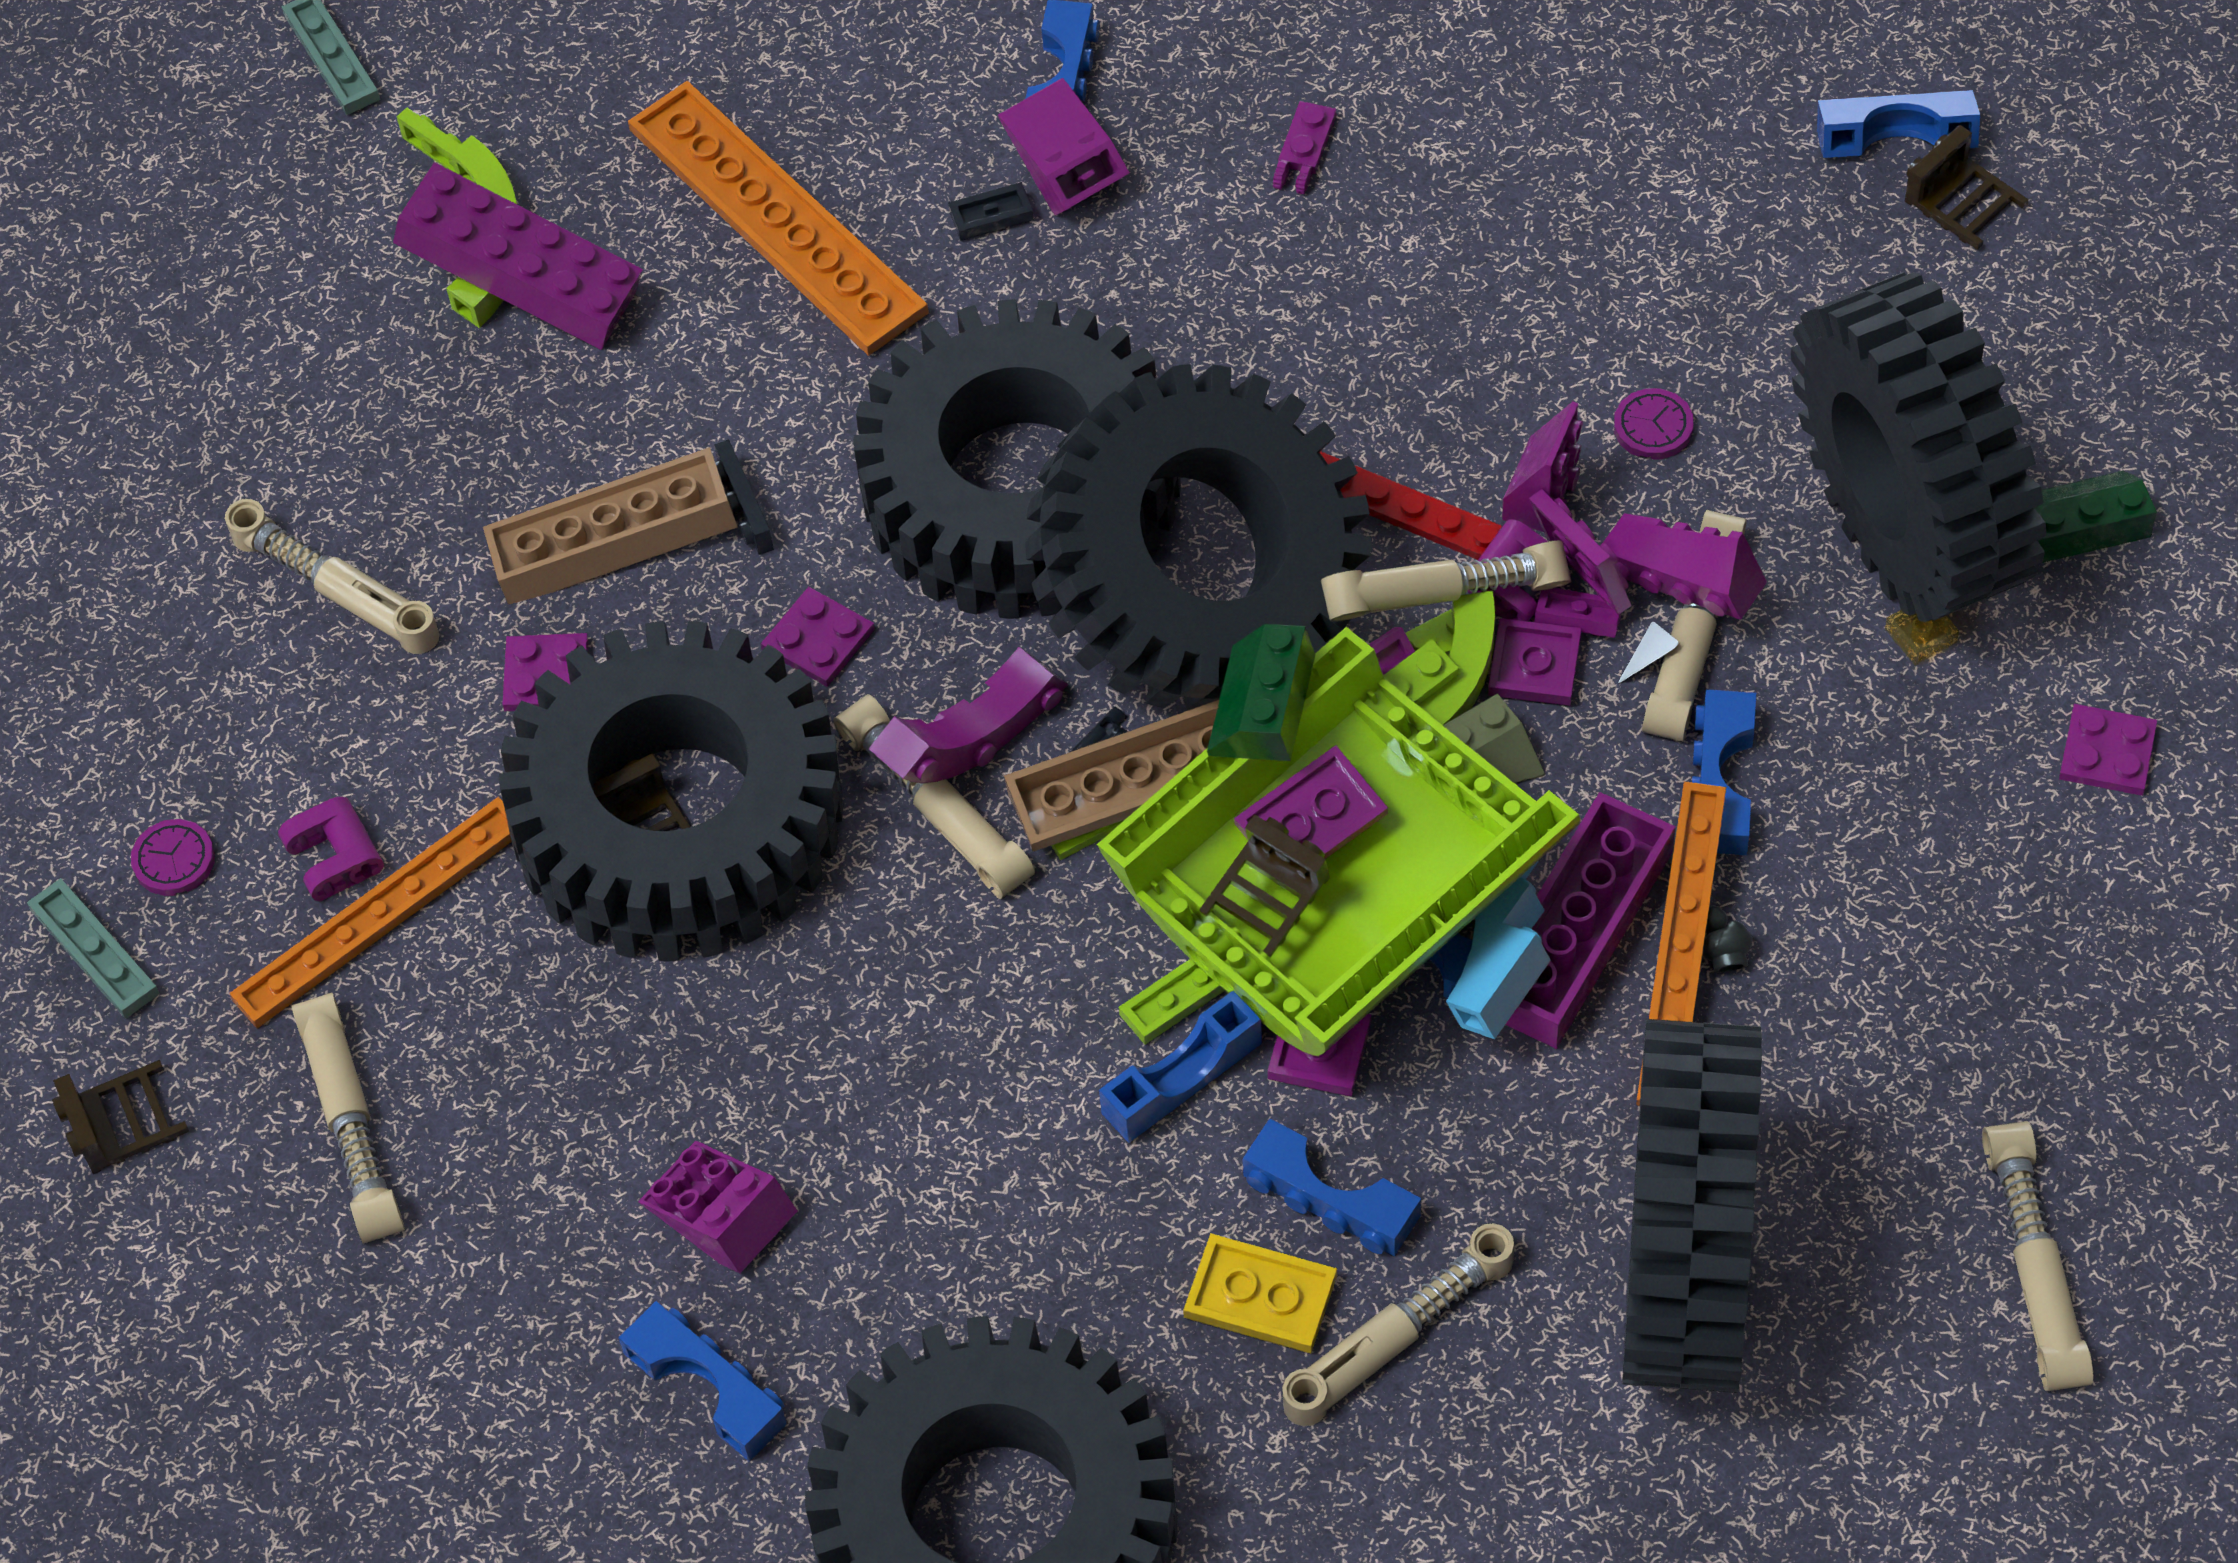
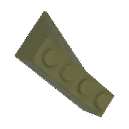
(1498, 738)

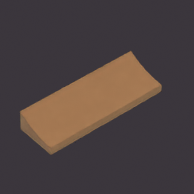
(609, 527)
(1105, 778)

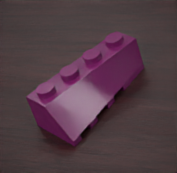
(1688, 564)

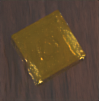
(1918, 638)

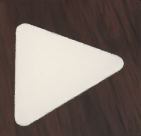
(1652, 647)

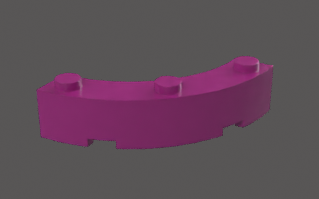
(971, 731)

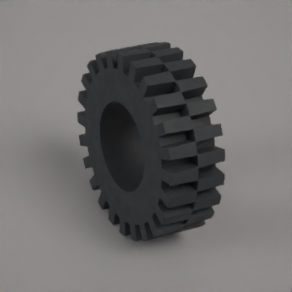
(947, 399)
(1918, 446)
(1245, 452)
(689, 876)
(1693, 1205)
(988, 1398)

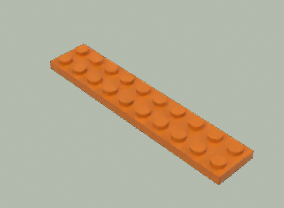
(778, 218)

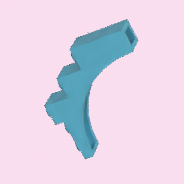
(1502, 961)

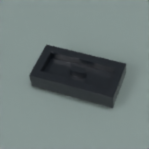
(991, 211)

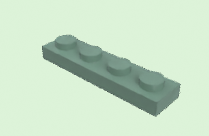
(331, 54)
(93, 948)

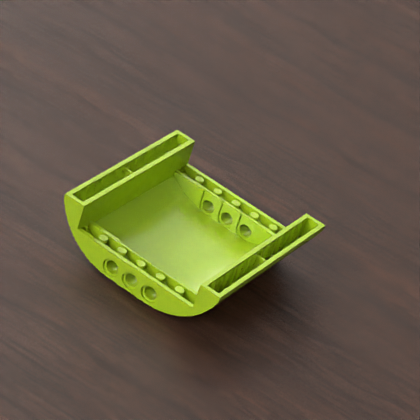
(1393, 893)

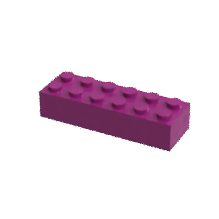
(517, 255)
(1589, 908)

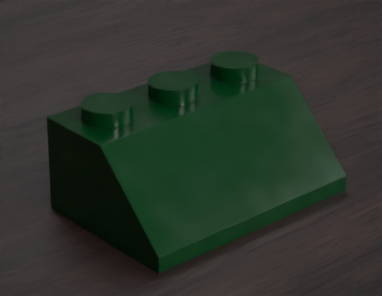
(2095, 514)
(1263, 694)

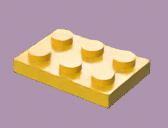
(1260, 1293)

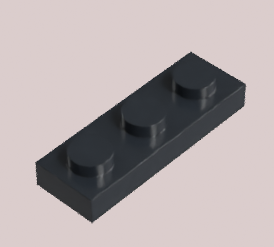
(742, 499)

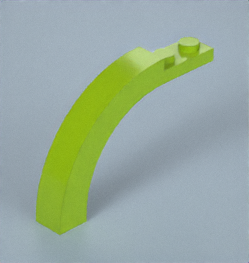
(476, 164)
(1472, 654)

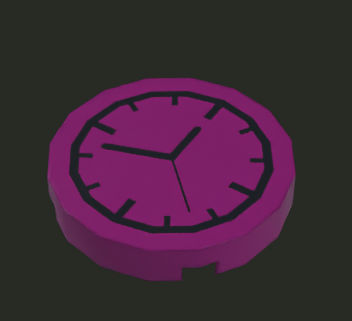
(1653, 423)
(172, 857)

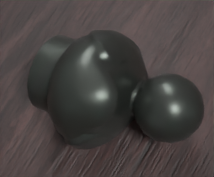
(1724, 944)

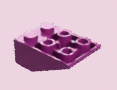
(1062, 146)
(1545, 464)
(720, 1205)

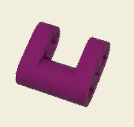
(1511, 539)
(355, 852)

